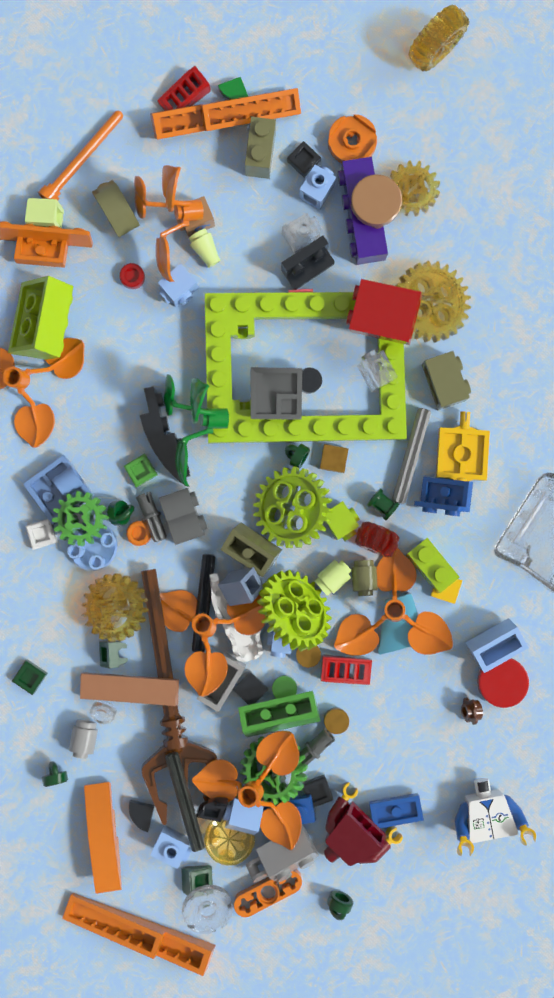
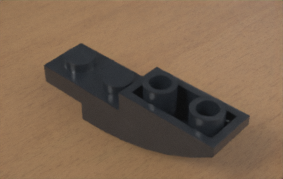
(155, 428)

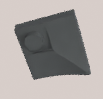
(276, 393)

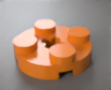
(350, 126)

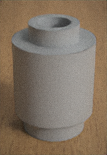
(83, 738)

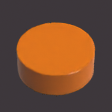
(138, 533)

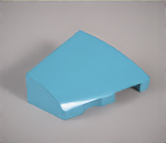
(395, 634)

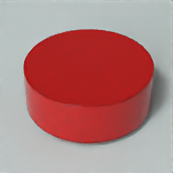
(132, 276)

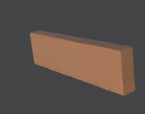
(129, 689)

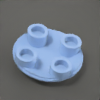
(96, 555)

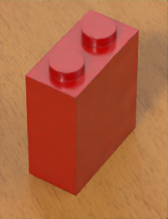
(384, 311)

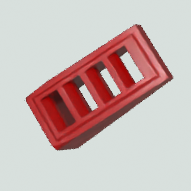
(186, 81)
(325, 667)

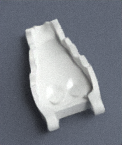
(243, 646)

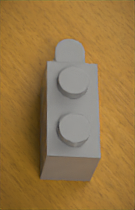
(280, 861)

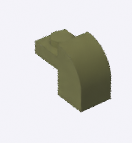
(115, 208)

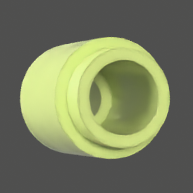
(333, 577)

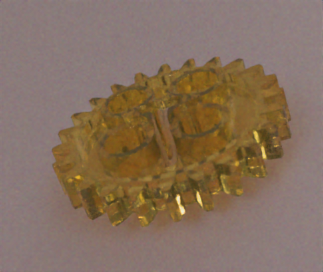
(433, 279)

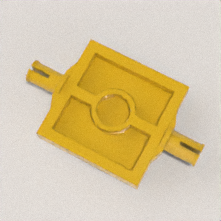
(462, 452)

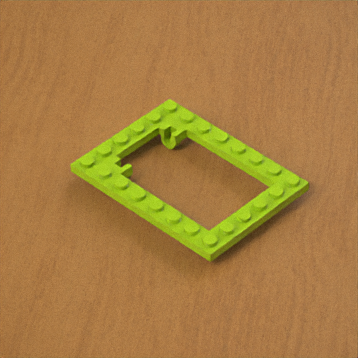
(232, 310)

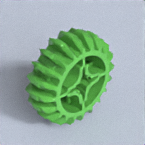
(279, 789)

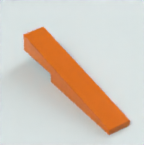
(225, 113)
(140, 934)

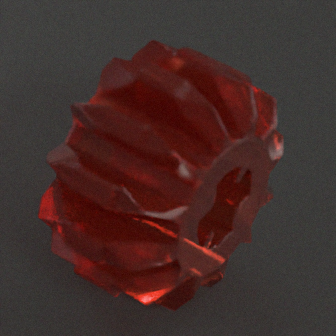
(377, 539)

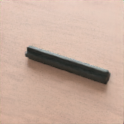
(185, 801)

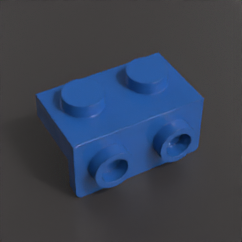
(445, 494)

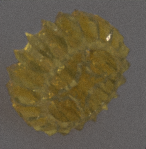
(438, 37)
(105, 623)

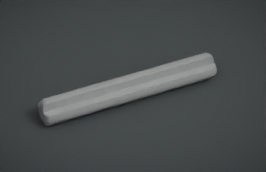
(411, 455)

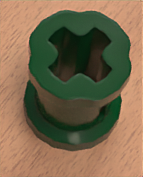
(383, 504)

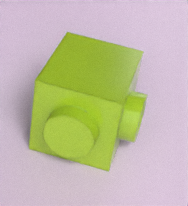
(342, 521)

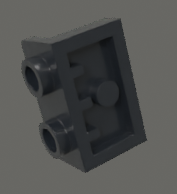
(307, 263)

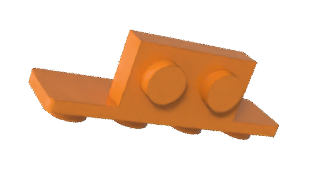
(43, 244)

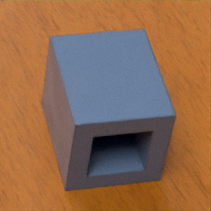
(241, 586)

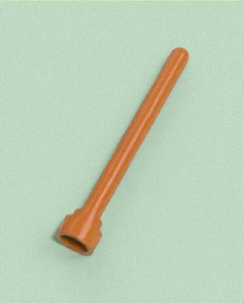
(52, 190)

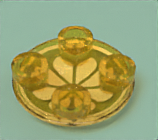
(227, 845)

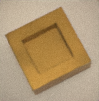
(334, 458)

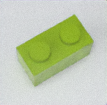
(432, 565)

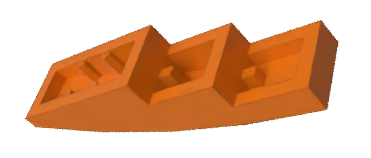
(102, 838)

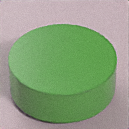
(284, 686)

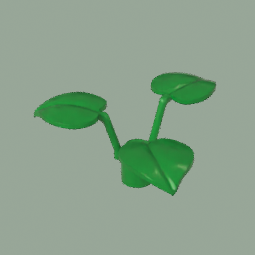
(210, 418)

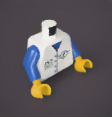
(489, 816)

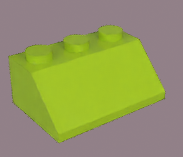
(41, 318)

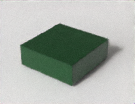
(29, 677)

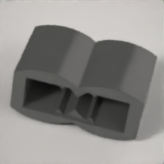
(182, 515)

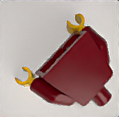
(354, 834)

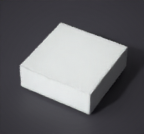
(41, 534)

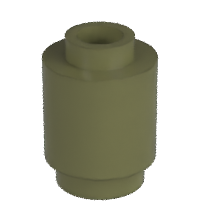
(364, 577)

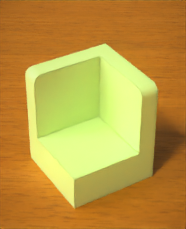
(44, 212)

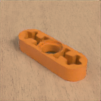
(265, 902)

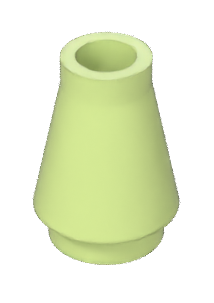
(204, 246)

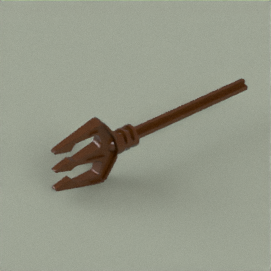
(172, 720)

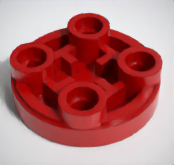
(504, 684)

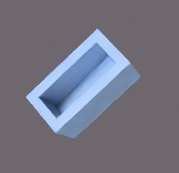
(497, 645)

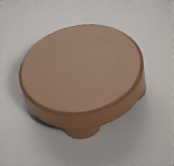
(376, 200)

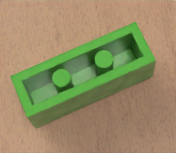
(279, 714)

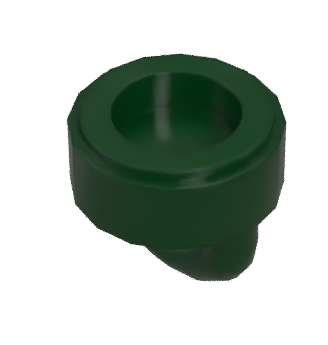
(299, 456)
(119, 512)
(54, 776)
(339, 903)

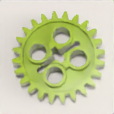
(312, 514)
(294, 610)

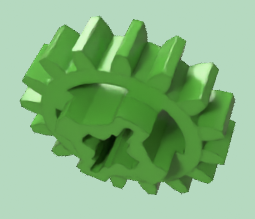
(73, 526)

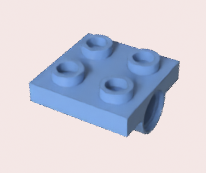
(54, 484)

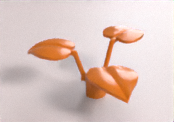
(184, 210)
(37, 422)
(426, 636)
(208, 669)
(281, 755)

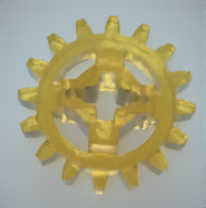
(420, 194)

